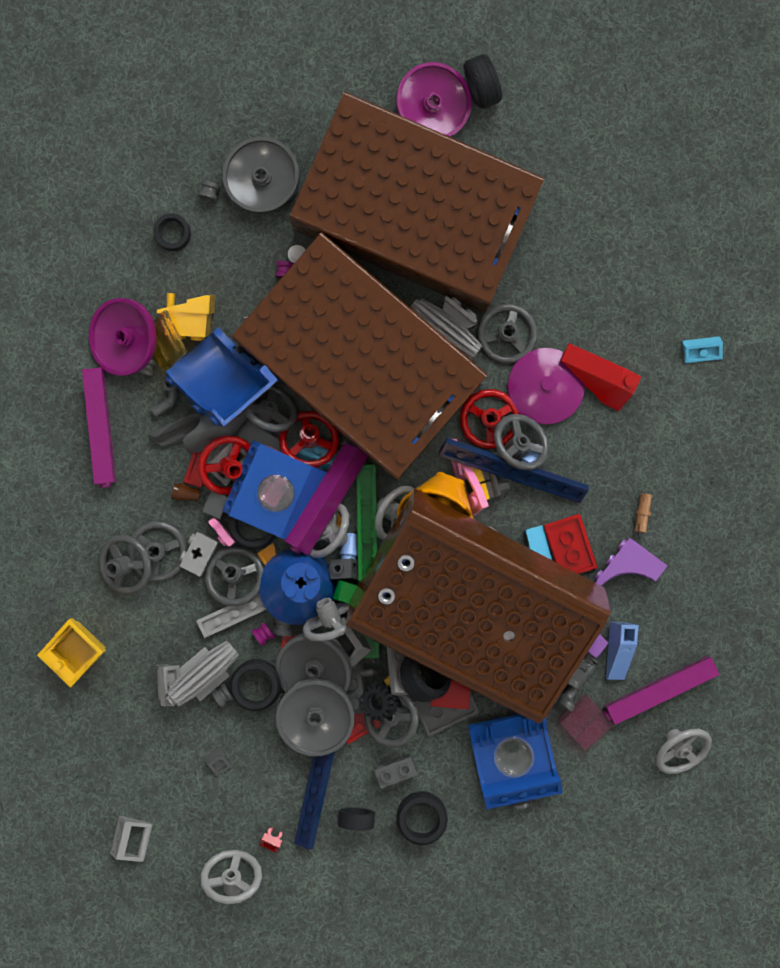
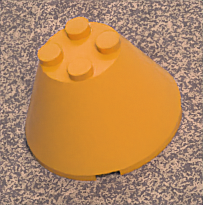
(446, 490)

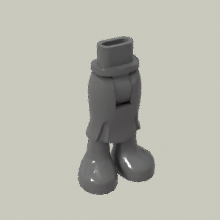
(580, 676)

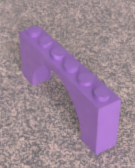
(629, 560)

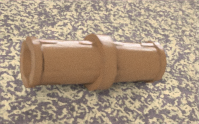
(643, 513)

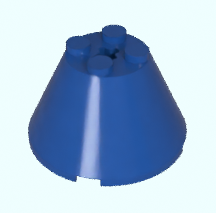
(282, 595)

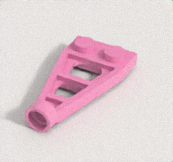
(477, 498)

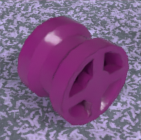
(283, 267)
(263, 634)

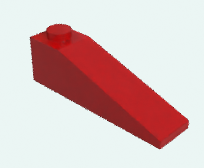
(605, 379)

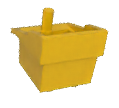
(191, 317)
(72, 651)

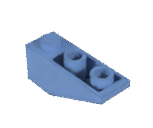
(621, 648)

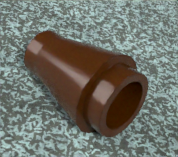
(184, 493)

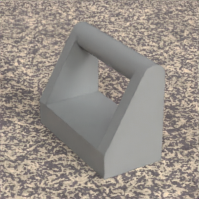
(217, 454)
(361, 646)
(166, 677)
(122, 835)

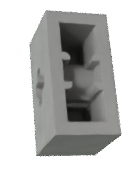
(198, 565)

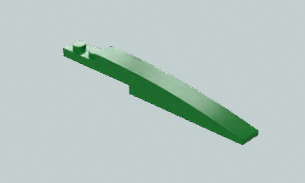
(366, 532)

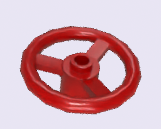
(496, 414)
(310, 438)
(227, 465)

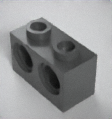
(395, 770)

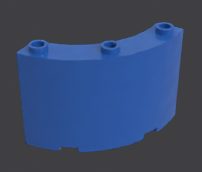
(219, 378)

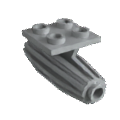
(451, 323)
(202, 674)

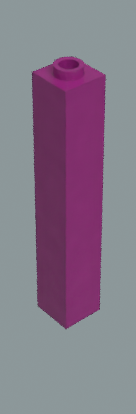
(99, 427)
(326, 499)
(661, 690)

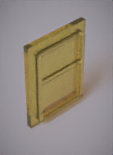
(169, 344)

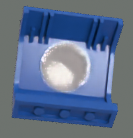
(272, 490)
(517, 775)

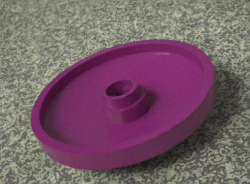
(434, 97)
(122, 336)
(544, 387)

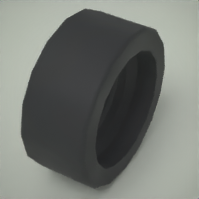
(168, 218)
(356, 819)

